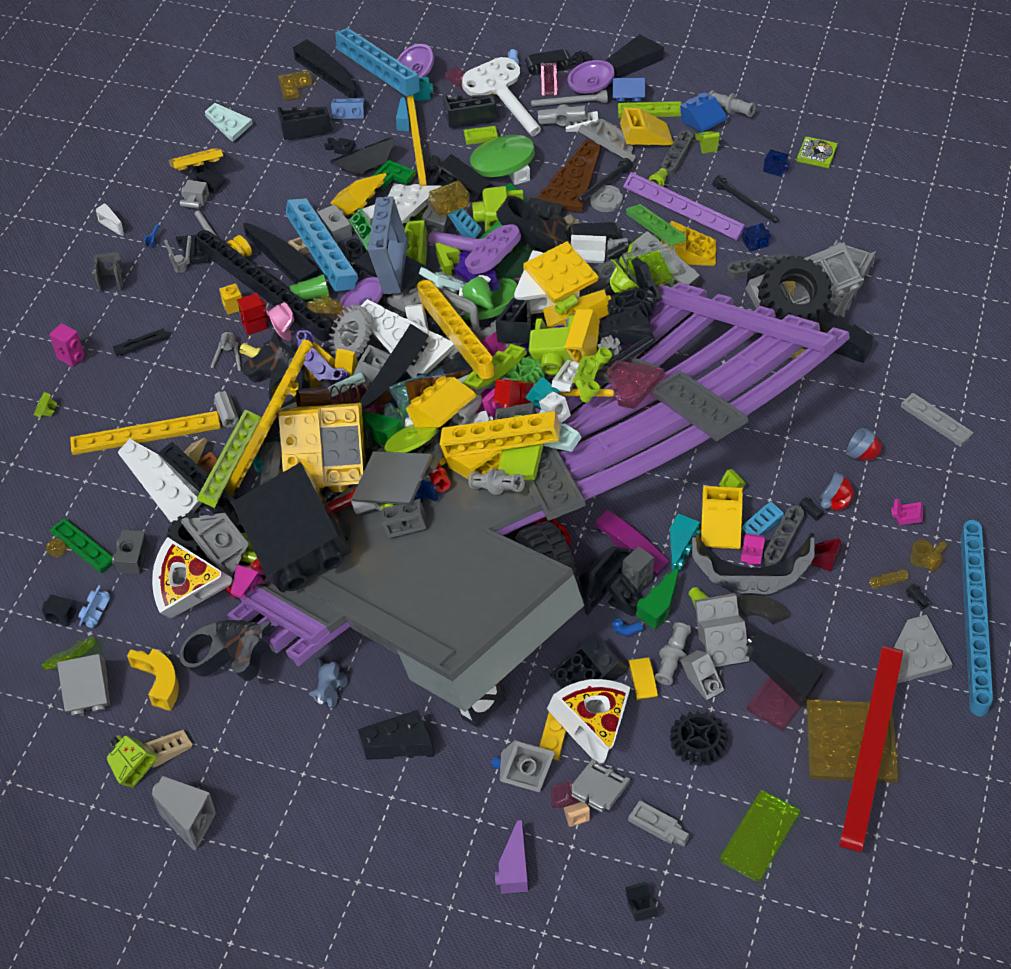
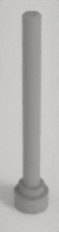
(600, 97)

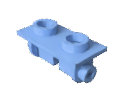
(90, 614)

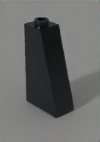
(635, 56)
(785, 666)

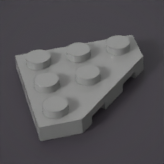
(922, 650)

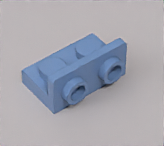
(347, 108)

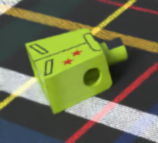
(130, 759)

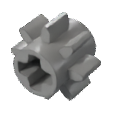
(611, 344)

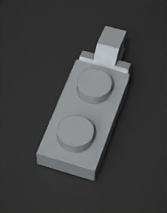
(658, 824)

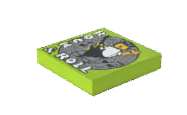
(817, 152)

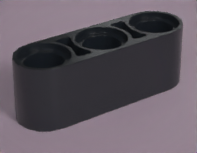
(560, 57)
(606, 229)

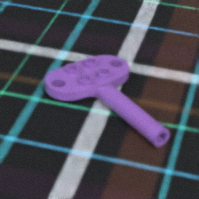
(484, 252)

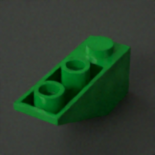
(362, 226)
(382, 426)
(657, 605)

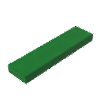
(82, 545)

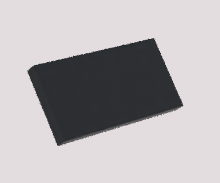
(411, 270)

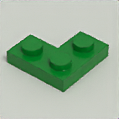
(395, 172)

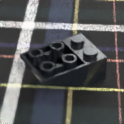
(590, 661)

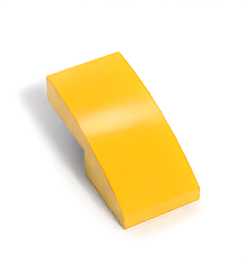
(643, 678)

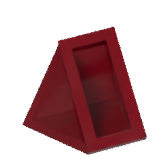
(826, 554)

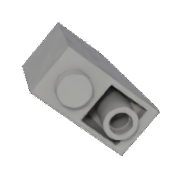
(702, 674)

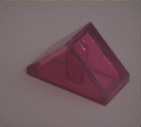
(549, 79)

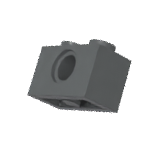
(130, 552)

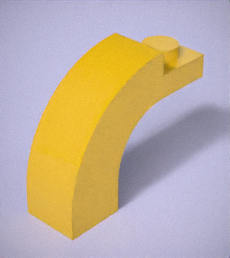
(166, 687)

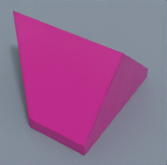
(245, 578)

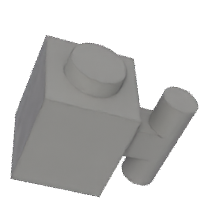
(194, 194)

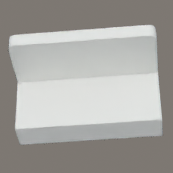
(590, 248)

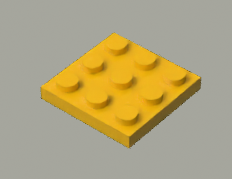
(196, 158)
(560, 272)

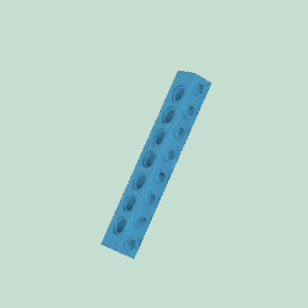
(377, 62)
(321, 245)

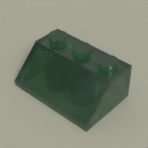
(512, 264)

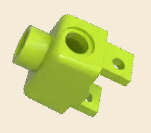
(492, 200)
(548, 346)

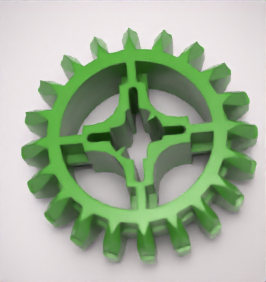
(526, 370)

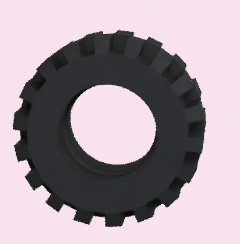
(180, 535)

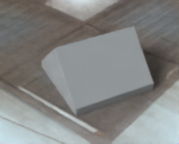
(525, 765)

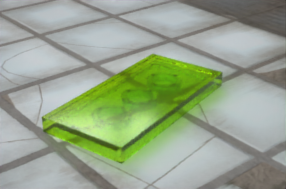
(759, 836)

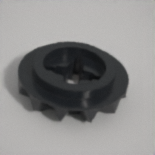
(578, 56)

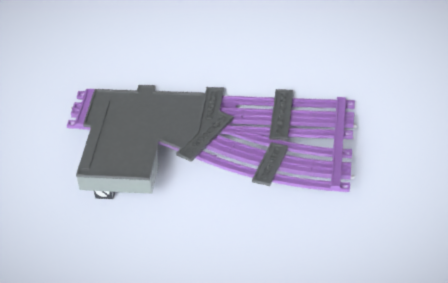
(474, 603)

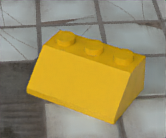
(439, 402)

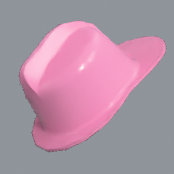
(282, 319)

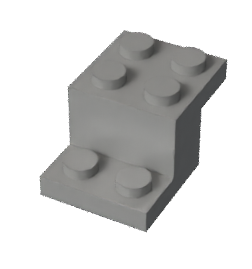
(722, 629)

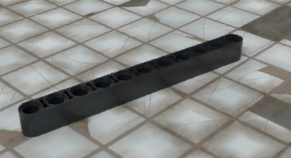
(263, 284)

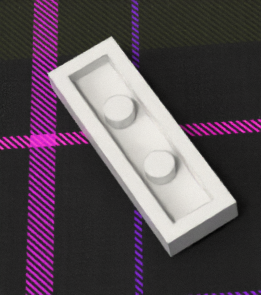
(564, 377)

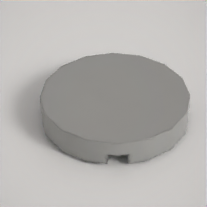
(606, 199)

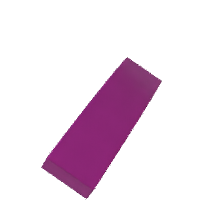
(626, 536)

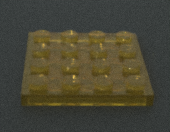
(836, 738)

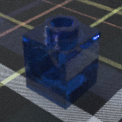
(776, 163)
(756, 237)

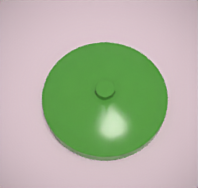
(502, 155)
(500, 299)

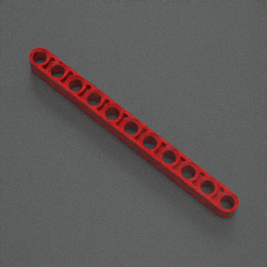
(871, 750)

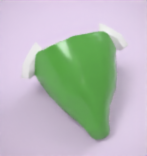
(478, 292)

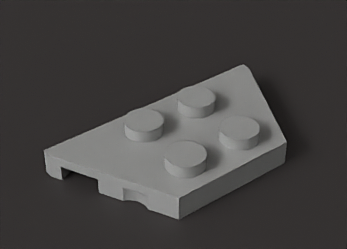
(609, 137)
(218, 540)

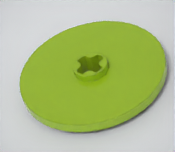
(409, 438)

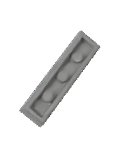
(937, 419)

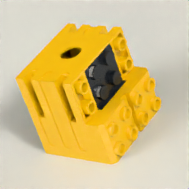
(325, 442)

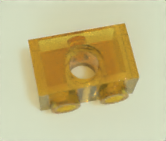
(448, 198)

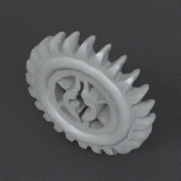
(356, 321)

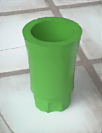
(311, 288)

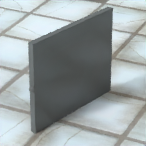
(392, 478)

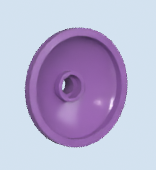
(418, 58)
(591, 76)
(364, 289)

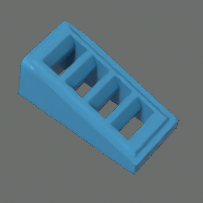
(402, 118)
(472, 228)
(771, 513)

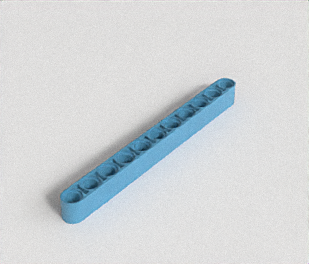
(976, 619)

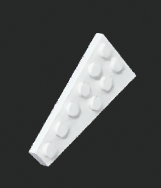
(410, 199)
(390, 328)
(159, 481)

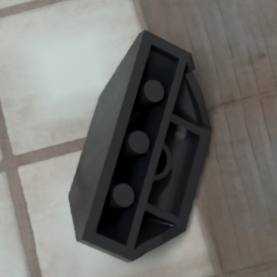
(365, 158)
(602, 570)

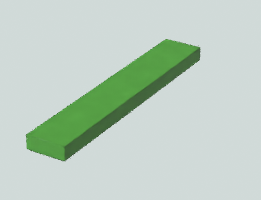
(655, 224)

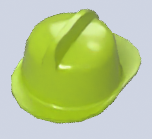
(620, 280)

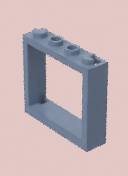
(388, 264)

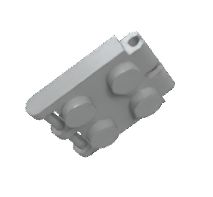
(598, 787)

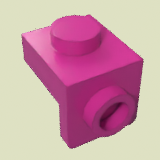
(907, 513)
(752, 549)

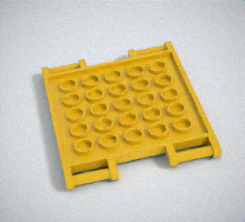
(268, 417)

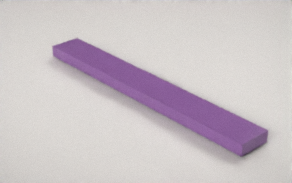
(684, 206)

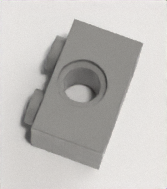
(336, 223)

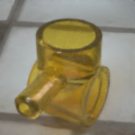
(925, 556)

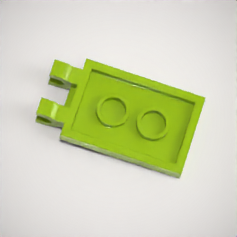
(521, 460)

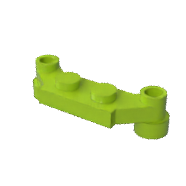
(587, 371)

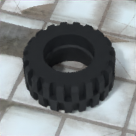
(804, 273)
(547, 541)

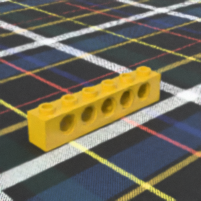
(500, 434)

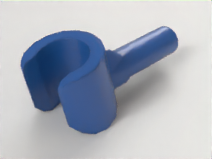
(151, 238)

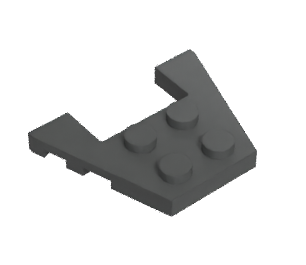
(271, 456)

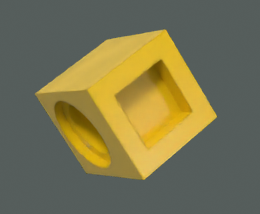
(229, 298)

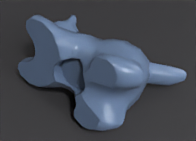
(329, 681)

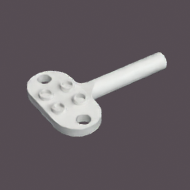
(494, 79)

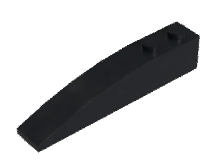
(324, 66)
(282, 254)
(396, 365)
(195, 478)

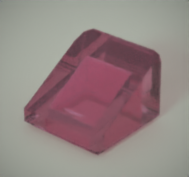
(561, 795)

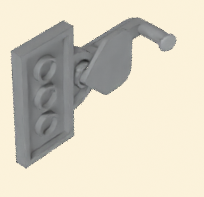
(460, 304)

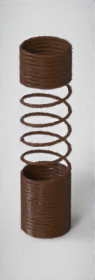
(322, 396)

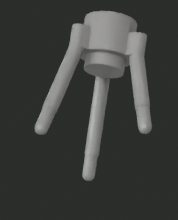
(178, 261)
(227, 343)

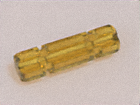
(888, 578)

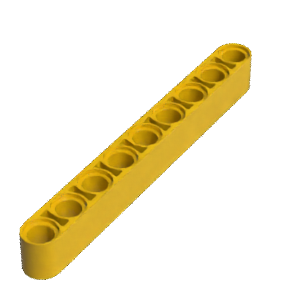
(456, 329)

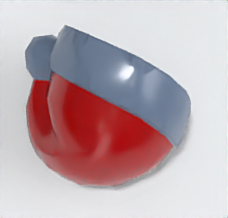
(864, 445)
(837, 494)

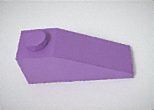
(512, 865)

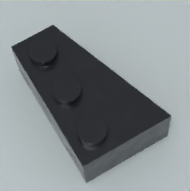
(469, 111)
(304, 123)

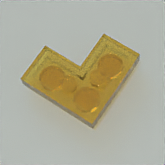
(290, 83)
(326, 305)

